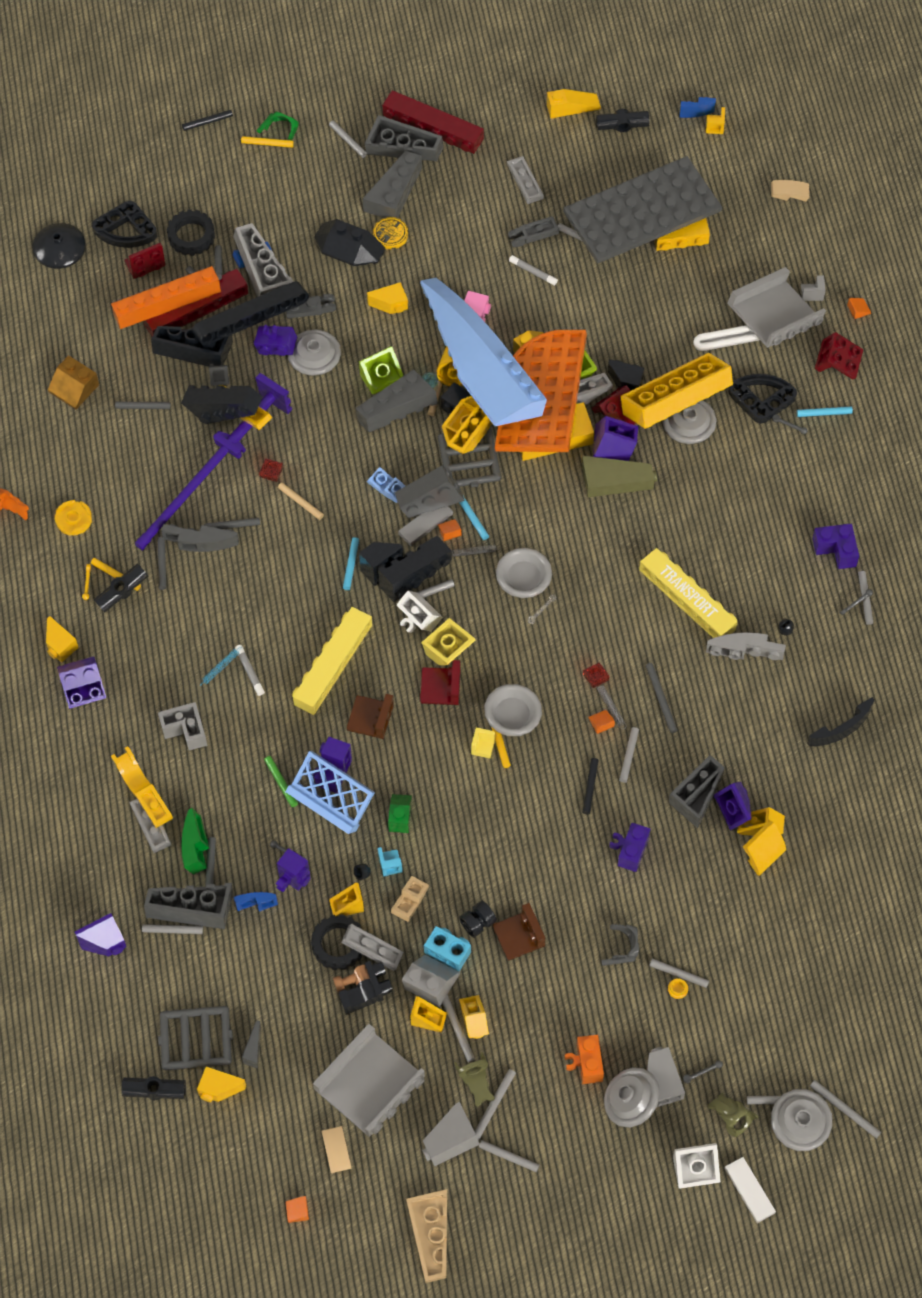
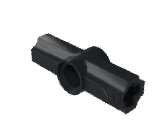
(622, 120)
(130, 579)
(140, 1088)

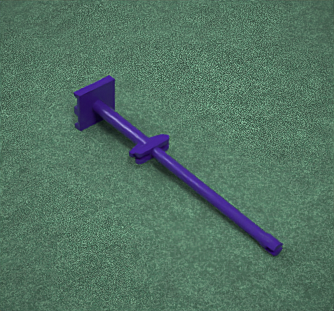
(228, 443)

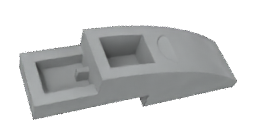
(738, 644)

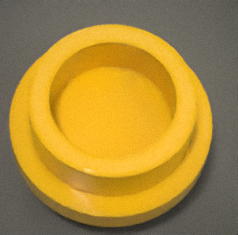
(678, 988)

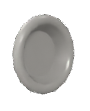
(315, 352)
(691, 424)
(523, 572)
(513, 710)
(631, 1097)
(801, 1120)

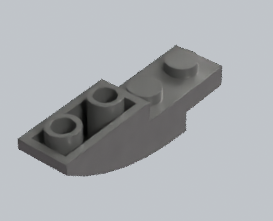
(205, 540)

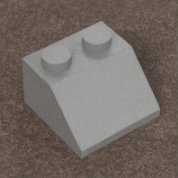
(430, 979)

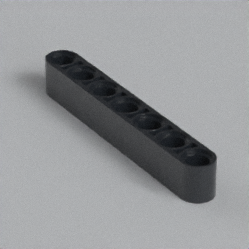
(250, 313)

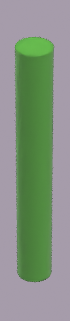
(280, 780)

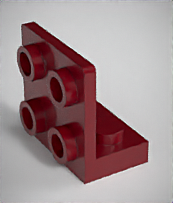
(145, 261)
(839, 354)
(612, 406)
(441, 685)

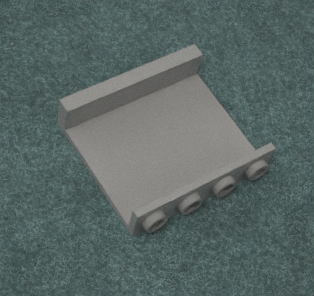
(774, 308)
(368, 1081)

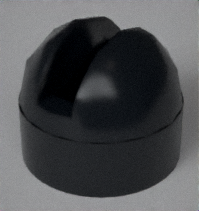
(788, 629)
(361, 871)

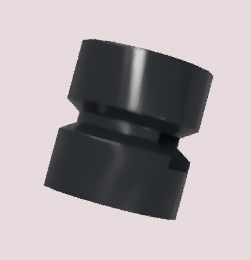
(479, 917)

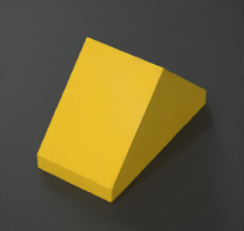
(347, 901)
(427, 1015)

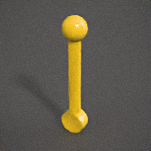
(85, 596)

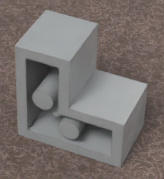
(184, 721)

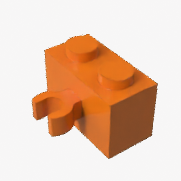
(588, 1059)

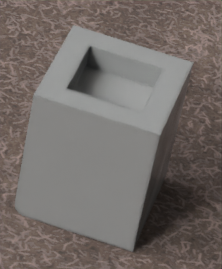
(815, 291)

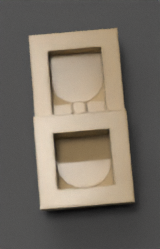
(788, 188)
(410, 898)
(336, 1149)

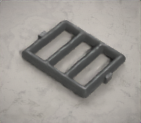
(474, 481)
(207, 1061)

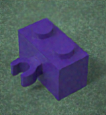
(275, 340)
(632, 847)
(292, 871)

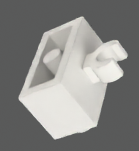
(418, 612)

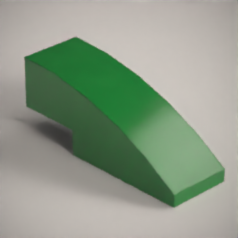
(194, 843)

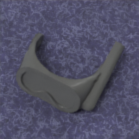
(632, 933)

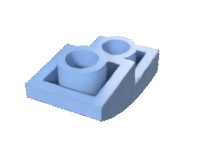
(385, 484)

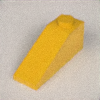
(571, 102)

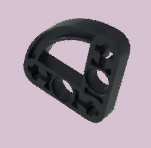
(130, 216)
(762, 407)

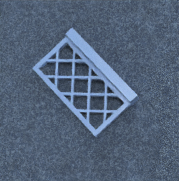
(322, 807)

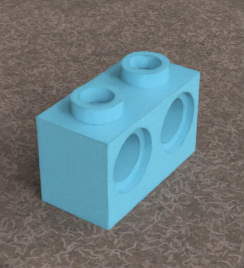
(444, 952)

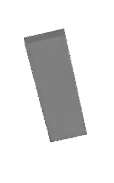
(525, 180)
(424, 524)
(157, 836)
(372, 947)

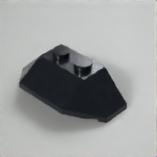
(348, 243)

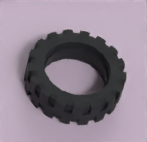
(192, 247)
(317, 936)

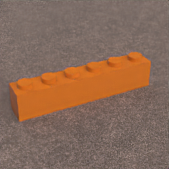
(166, 297)

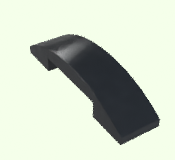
(825, 737)

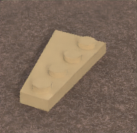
(429, 1226)

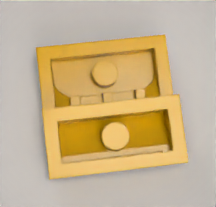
(765, 847)

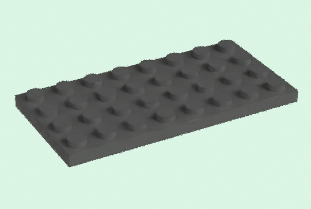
(642, 209)

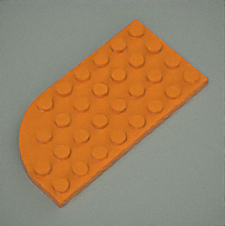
(555, 367)

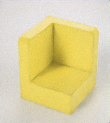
(483, 743)

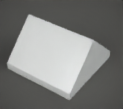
(696, 1165)

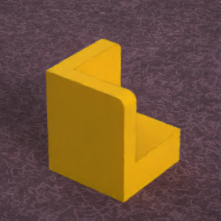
(716, 123)

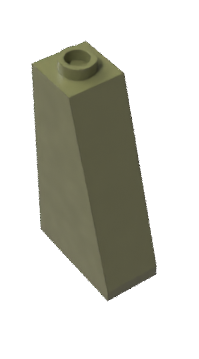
(614, 476)

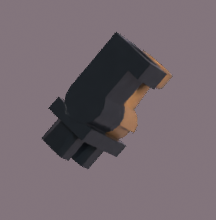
(367, 990)

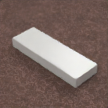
(750, 1190)

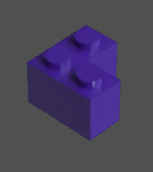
(837, 540)
(339, 755)

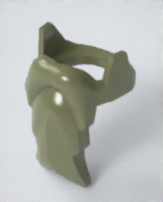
(475, 1077)
(731, 1113)

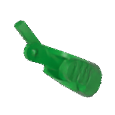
(277, 116)

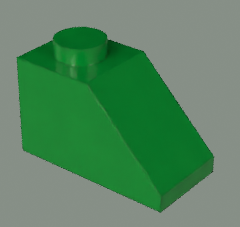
(399, 813)

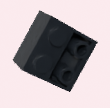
(377, 556)

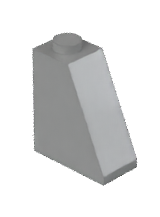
(665, 1072)
(450, 1137)

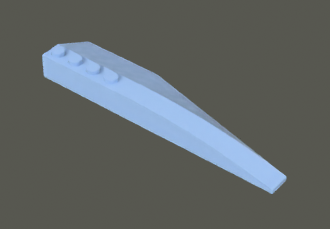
(483, 360)

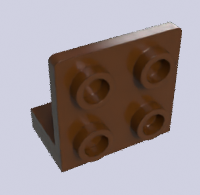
(371, 716)
(520, 933)

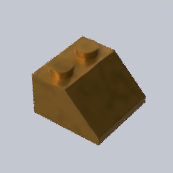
(73, 382)

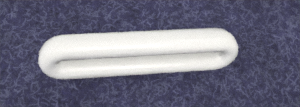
(724, 338)

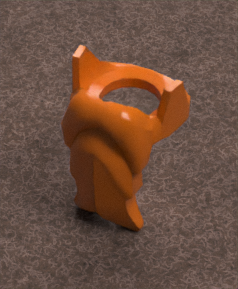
(13, 504)

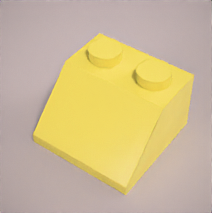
(447, 642)

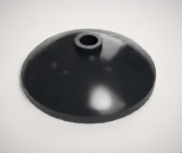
(59, 252)

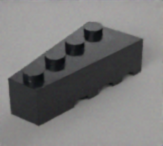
(184, 345)
(221, 402)
(414, 568)

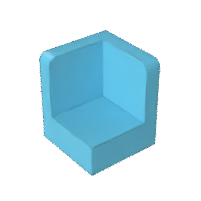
(389, 862)

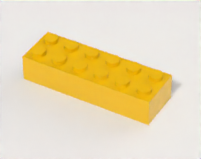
(676, 390)

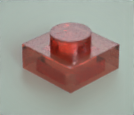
(271, 470)
(596, 675)

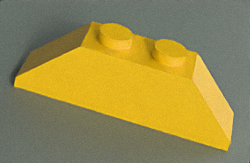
(465, 426)

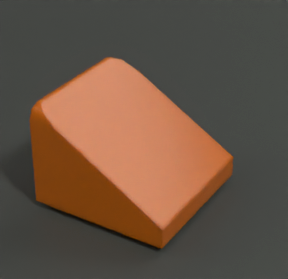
(858, 307)
(450, 530)
(602, 721)
(297, 1209)

